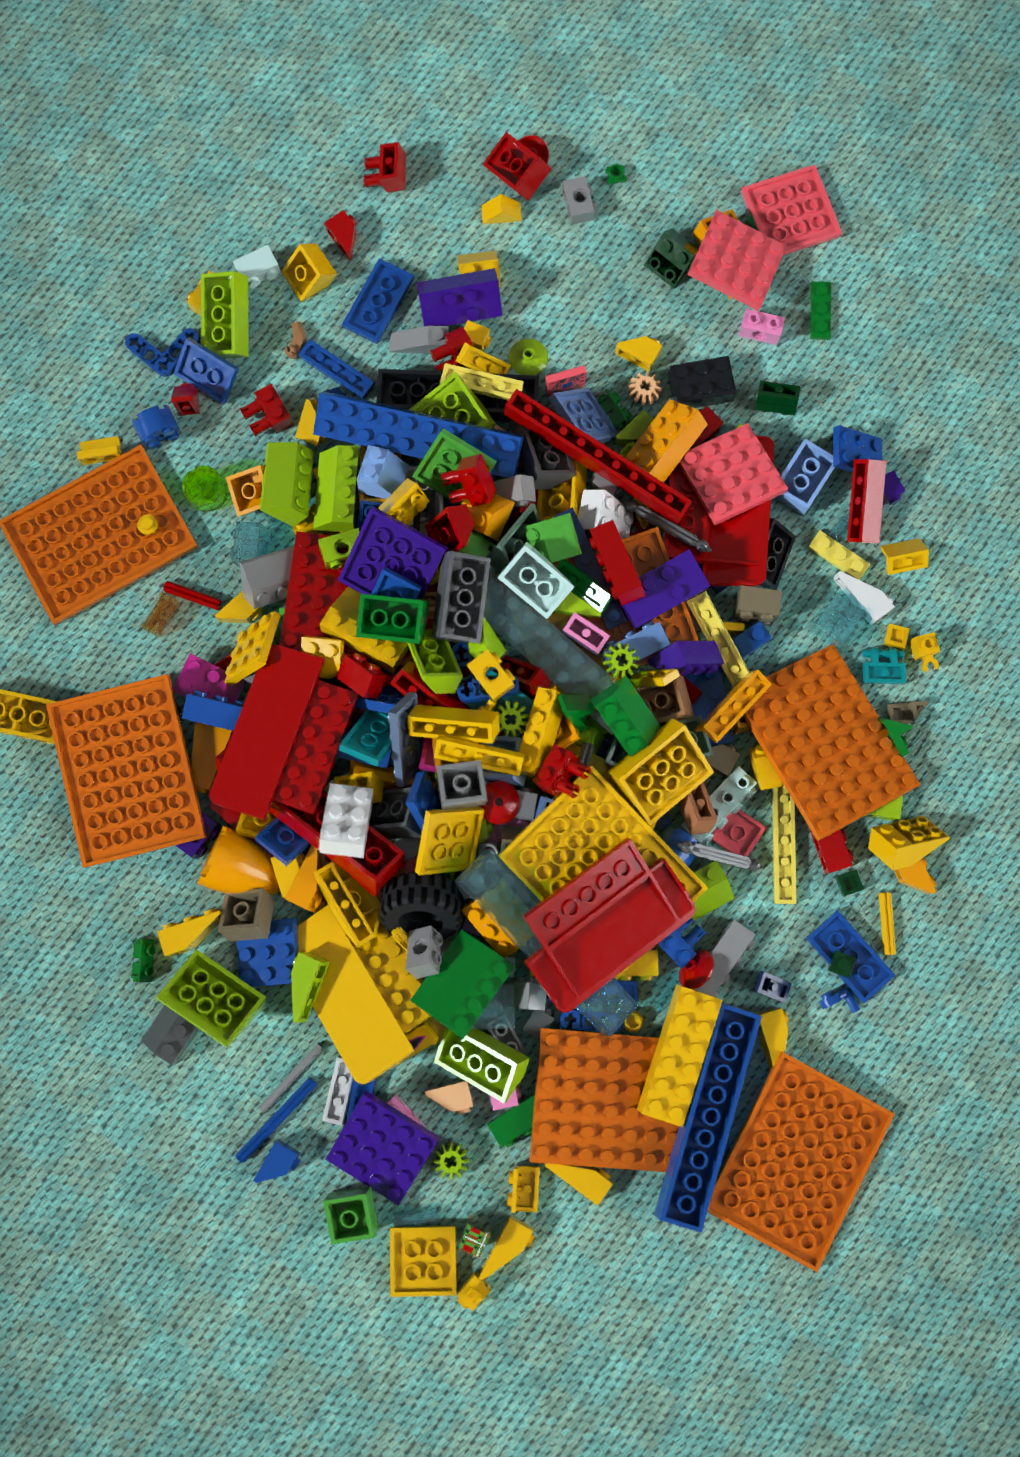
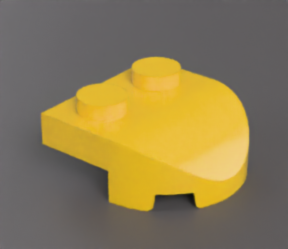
(328, 648)

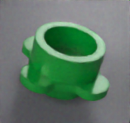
(615, 168)

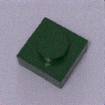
(849, 883)
(842, 964)

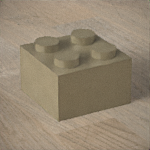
(756, 605)
(246, 915)

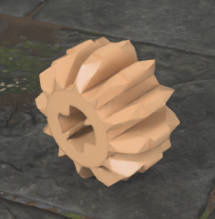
(641, 394)

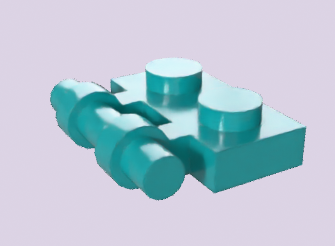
(883, 672)

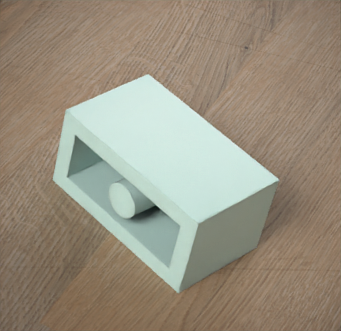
(258, 266)

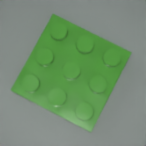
(446, 456)

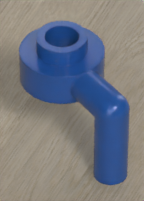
(830, 998)

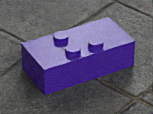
(460, 298)
(666, 588)

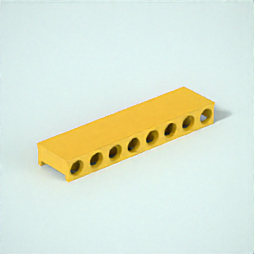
(25, 716)

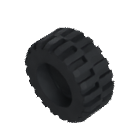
(420, 902)

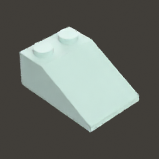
(536, 580)

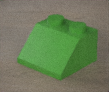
(554, 538)

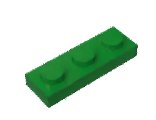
(820, 310)
(586, 587)

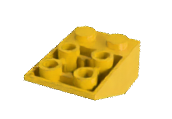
(905, 841)
(184, 937)

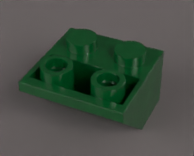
(671, 257)

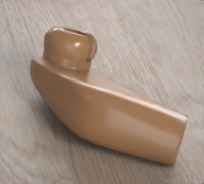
(298, 341)

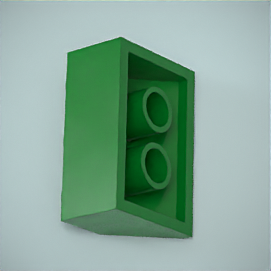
(392, 618)
(627, 715)

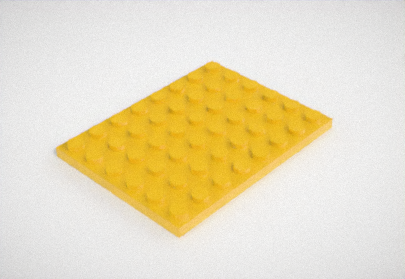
(580, 831)

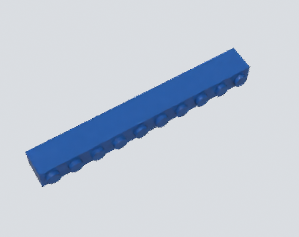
(224, 714)

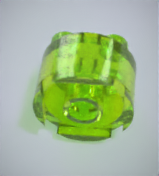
(198, 480)

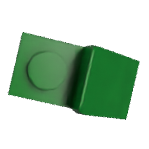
(576, 709)
(894, 730)

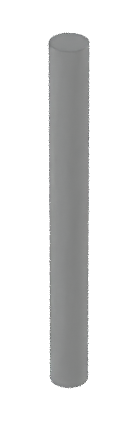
(291, 1078)

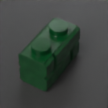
(777, 398)

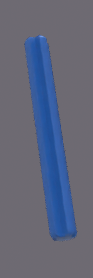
(274, 1122)

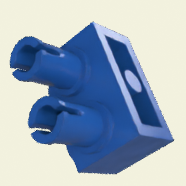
(679, 947)

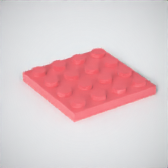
(793, 209)
(737, 260)
(732, 474)

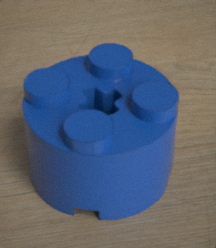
(155, 426)
(673, 837)

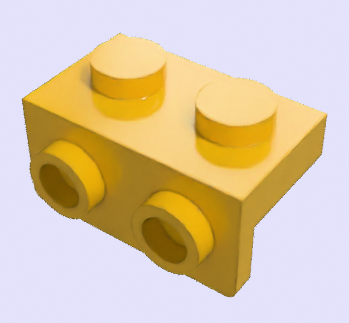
(524, 1189)

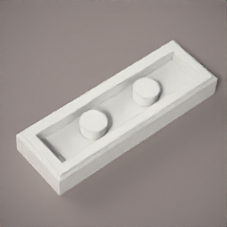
(338, 1094)

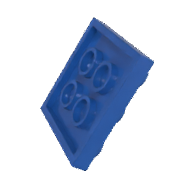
(270, 959)

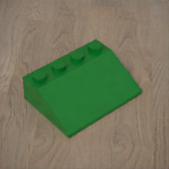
(464, 986)

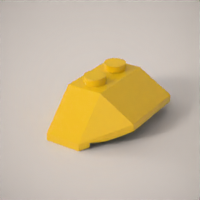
(350, 903)

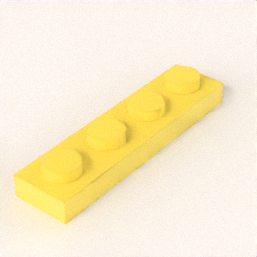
(483, 382)

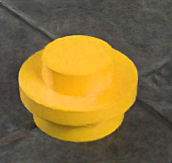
(147, 524)
(633, 1022)

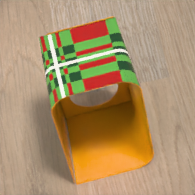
(473, 1240)

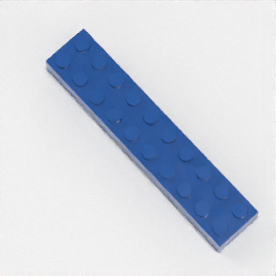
(409, 431)
(708, 1122)

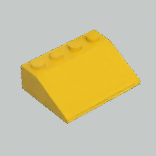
(341, 623)
(661, 772)

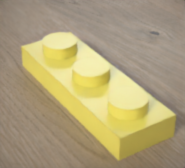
(838, 555)

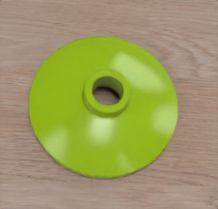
(528, 365)

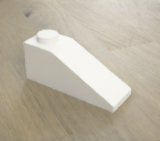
(865, 597)

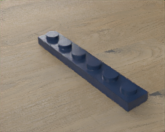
(589, 565)

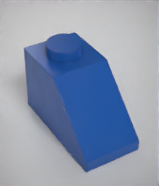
(278, 1162)

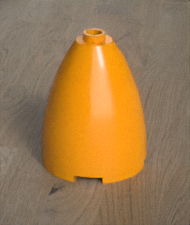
(237, 865)

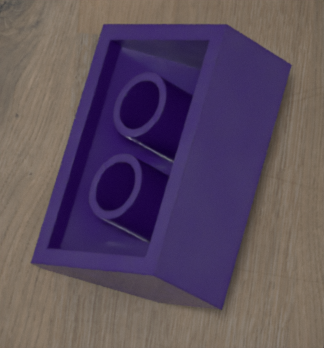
(689, 657)

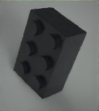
(702, 382)

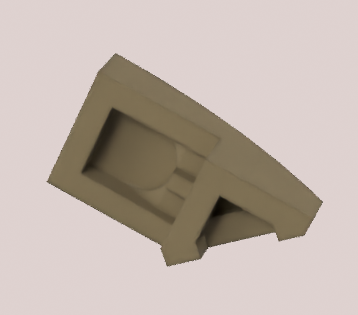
(905, 712)

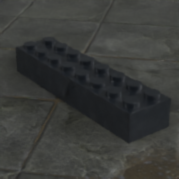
(408, 387)

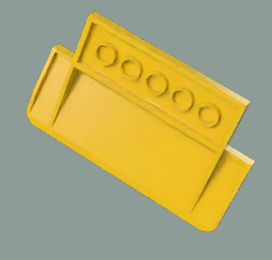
(363, 995)

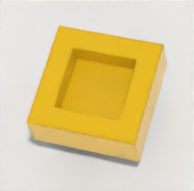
(896, 636)

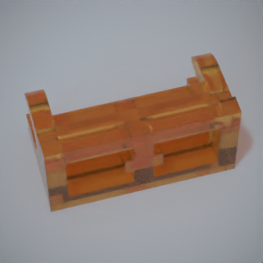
(160, 615)

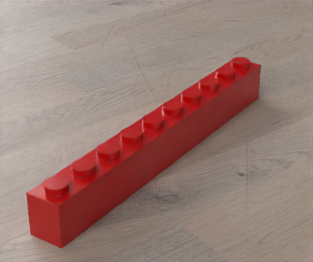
(596, 456)

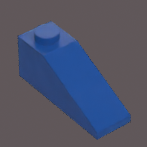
(751, 640)

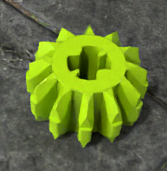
(627, 657)
(519, 719)
(454, 1168)

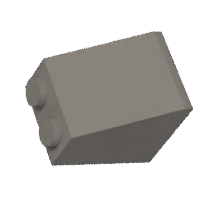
(461, 785)

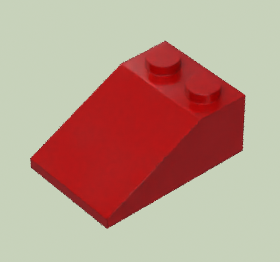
(517, 166)

